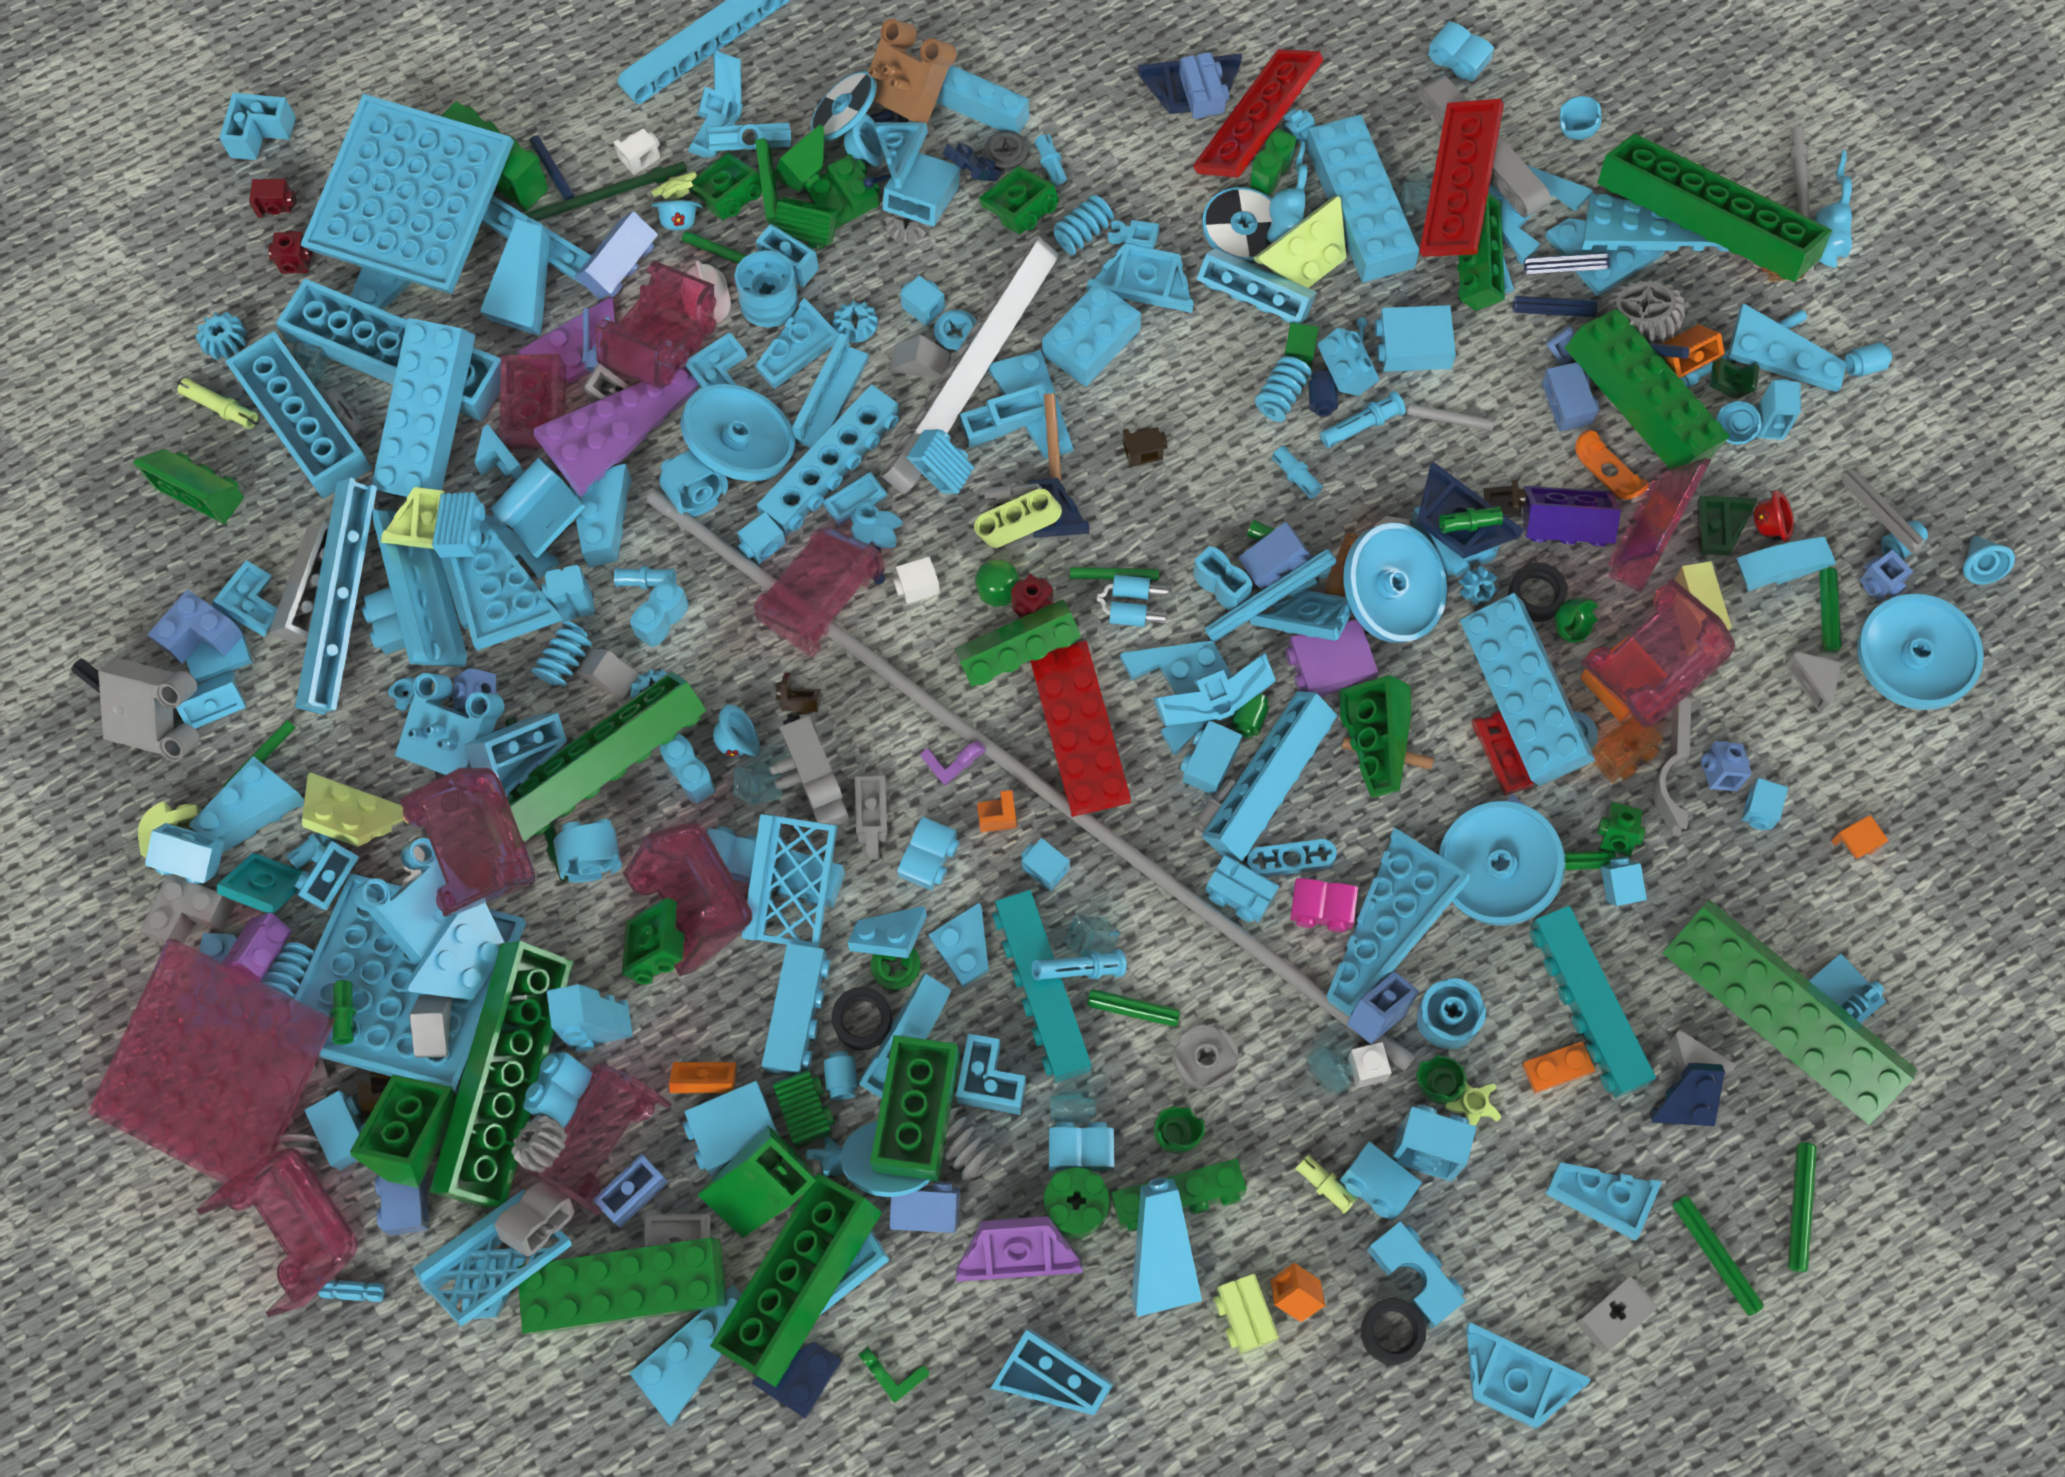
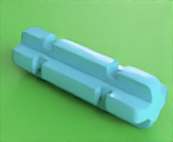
(353, 1291)

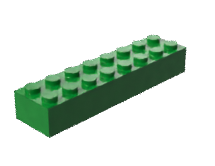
(1714, 207)
(604, 753)
(1790, 1012)
(500, 1068)

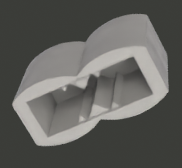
(534, 1219)

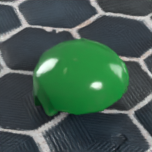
(995, 581)
(1575, 619)
(1441, 1079)
(1178, 1130)

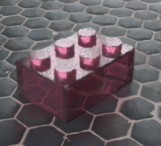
(530, 396)

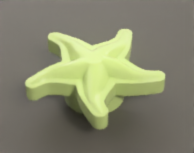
(675, 187)
(1475, 1104)

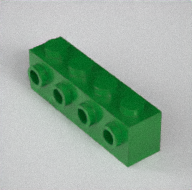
(1483, 273)
(1018, 643)
(1196, 1189)

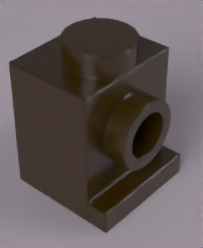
(1144, 446)
(370, 1089)

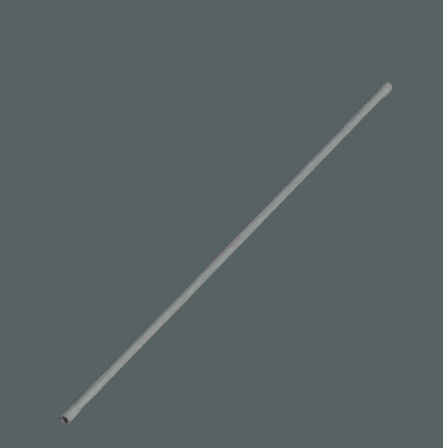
(1395, 1052)

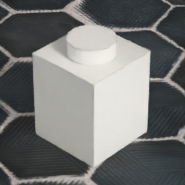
(916, 580)
(1369, 1065)

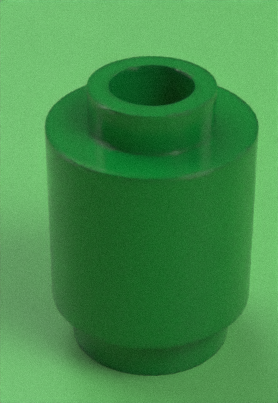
(1251, 716)

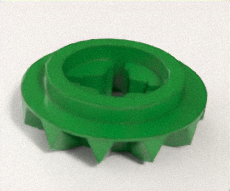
(900, 979)

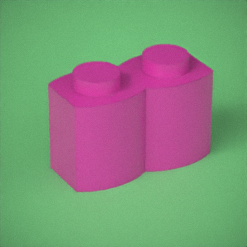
(1323, 904)

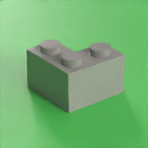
(180, 906)

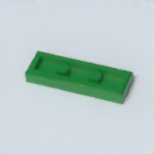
(767, 179)

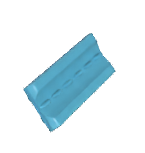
(421, 601)

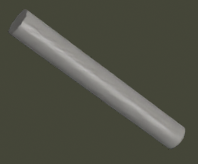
(1450, 417)

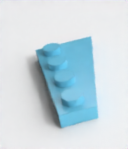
(1782, 351)

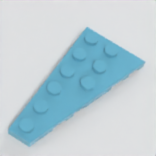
(499, 594)
(1398, 910)

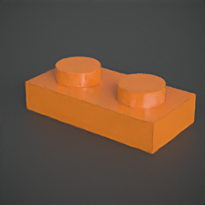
(1558, 1067)
(702, 1077)

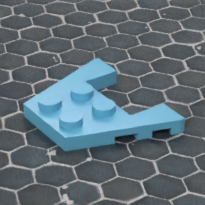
(1523, 244)
(515, 545)
(1180, 667)

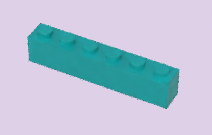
(1045, 998)
(1591, 1002)

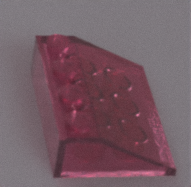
(1655, 524)

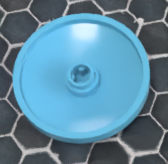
(737, 432)
(1395, 582)
(1920, 651)
(1510, 860)

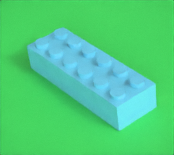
(1370, 210)
(423, 408)
(298, 414)
(1527, 690)

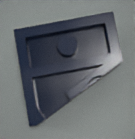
(981, 168)
(1070, 520)
(1693, 1097)
(803, 1379)

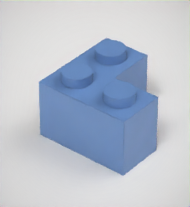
(189, 624)

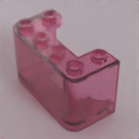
(660, 328)

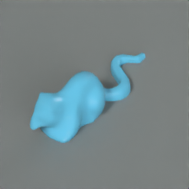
(1288, 205)
(1838, 218)

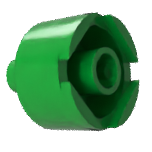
(1063, 1189)

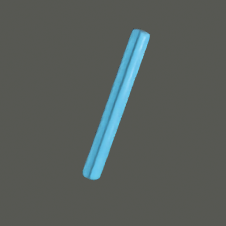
(1270, 595)

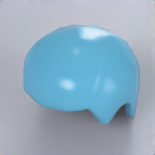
(1580, 117)
(1740, 421)

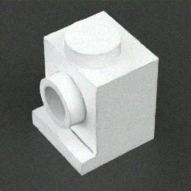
(638, 150)

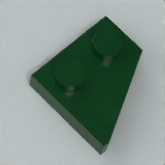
(1721, 522)

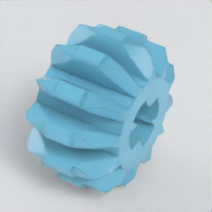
(221, 335)

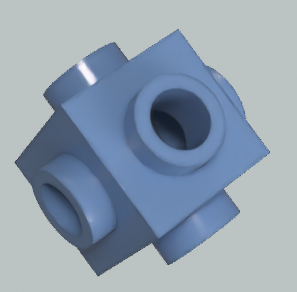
(1885, 576)
(471, 682)
(1726, 766)

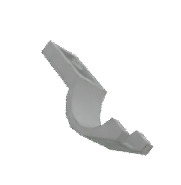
(1674, 816)

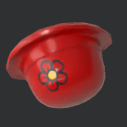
(1775, 517)

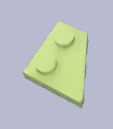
(414, 520)

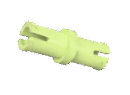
(1326, 1183)

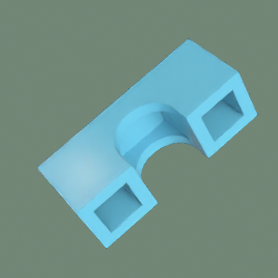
(1401, 1249)

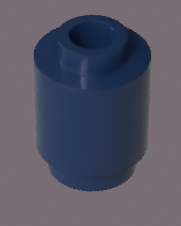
(1323, 393)

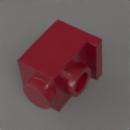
(271, 196)

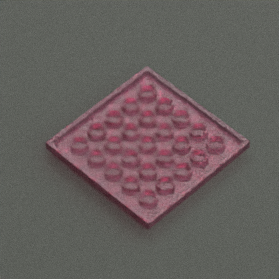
(210, 1064)

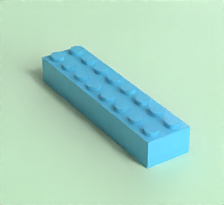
(372, 341)

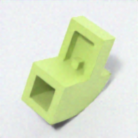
(161, 814)

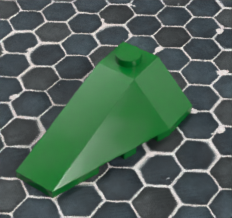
(1379, 726)

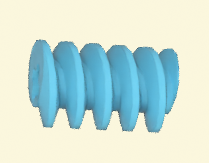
(1082, 222)
(1282, 388)
(562, 654)
(289, 968)

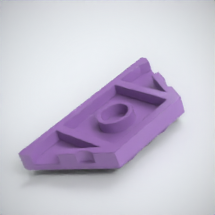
(568, 340)
(1017, 1250)

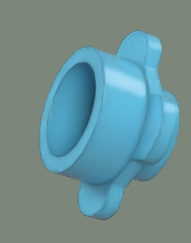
(397, 691)

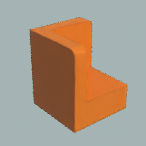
(997, 814)
(1862, 837)
(1297, 1292)

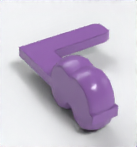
(963, 760)

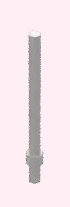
(1799, 155)

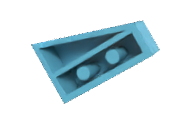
(587, 1019)

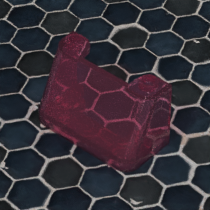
(817, 587)
(1663, 656)
(471, 838)
(689, 870)

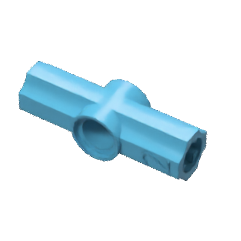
(730, 137)

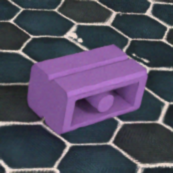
(258, 946)

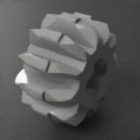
(539, 1143)

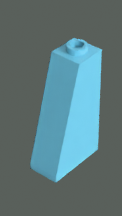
(520, 279)
(1163, 1254)

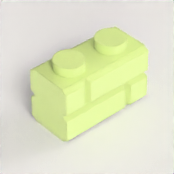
(1246, 1314)

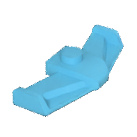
(719, 105)
(1216, 694)

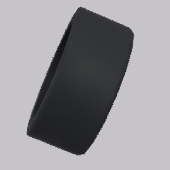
(1549, 574)
(855, 995)
(1411, 1313)

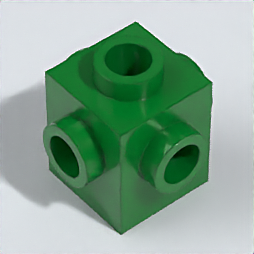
(1621, 829)

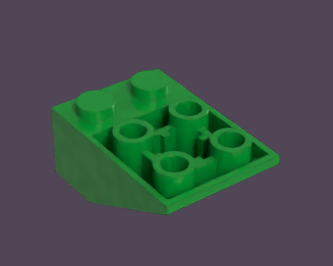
(758, 1183)

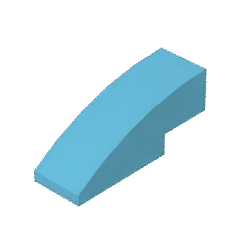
(1002, 415)
(1785, 562)

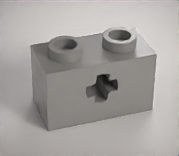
(1633, 1307)

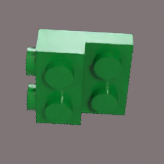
(727, 186)
(845, 190)
(1020, 199)
(652, 943)

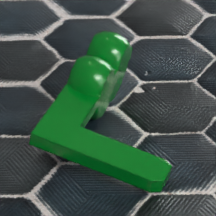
(894, 1391)

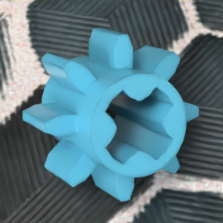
(1298, 124)
(1478, 585)

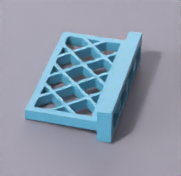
(763, 876)
(468, 1247)

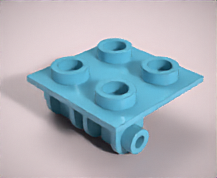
(1849, 988)

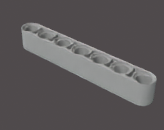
(1509, 172)

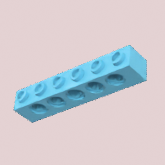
(831, 446)

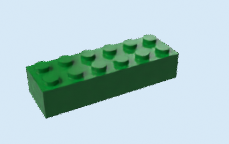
(1646, 390)
(796, 1279)
(623, 1286)

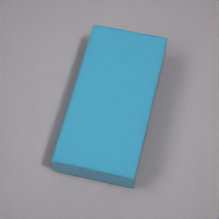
(863, 490)

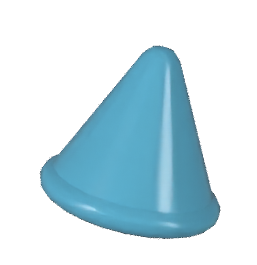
(1984, 553)

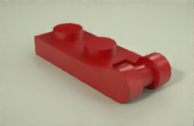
(1502, 753)

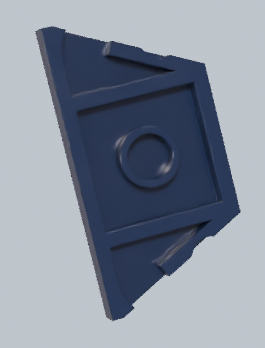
(1166, 84)
(1448, 495)

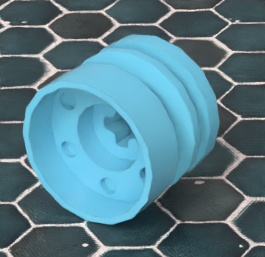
(766, 288)

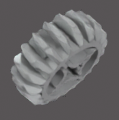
(1651, 308)

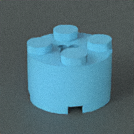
(691, 484)
(587, 851)
(1468, 1016)

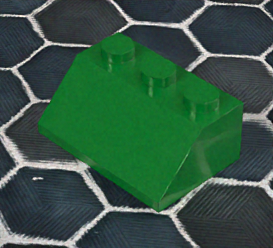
(191, 483)
(405, 1130)

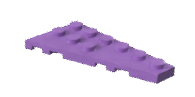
(606, 431)

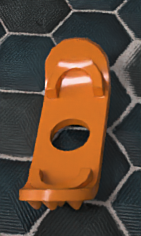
(1594, 454)

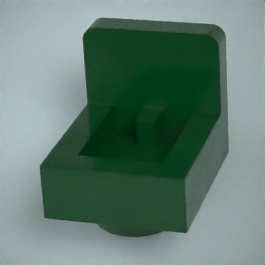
(1732, 379)

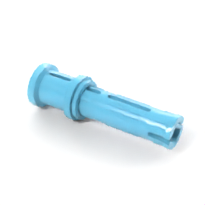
(1373, 415)
(1092, 965)

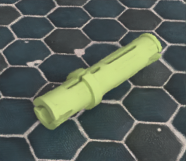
(226, 407)

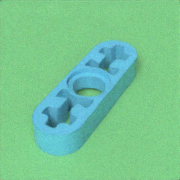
(1298, 847)

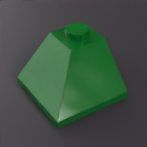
(803, 162)

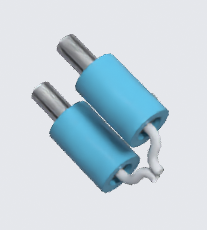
(1130, 613)

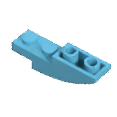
(913, 1021)

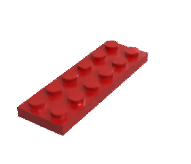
(1258, 113)
(1461, 178)
(1080, 730)

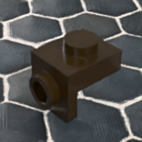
(1508, 498)
(797, 699)

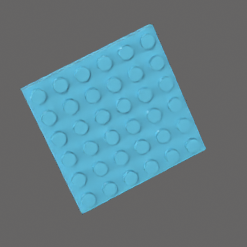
(407, 193)
(363, 953)

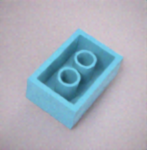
(1091, 334)
(1433, 1143)

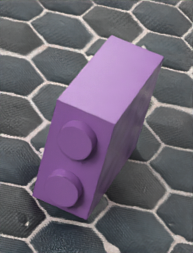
(1331, 665)

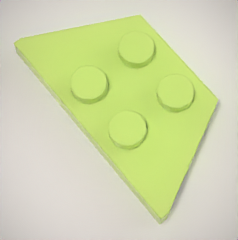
(1309, 247)
(347, 812)

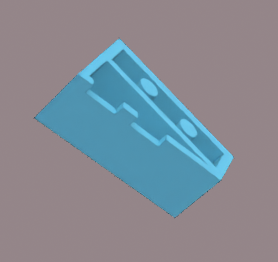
(603, 516)
(517, 748)
(246, 805)
(1052, 1375)

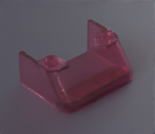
(594, 1129)
(299, 1217)

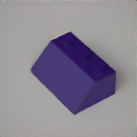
(1570, 515)

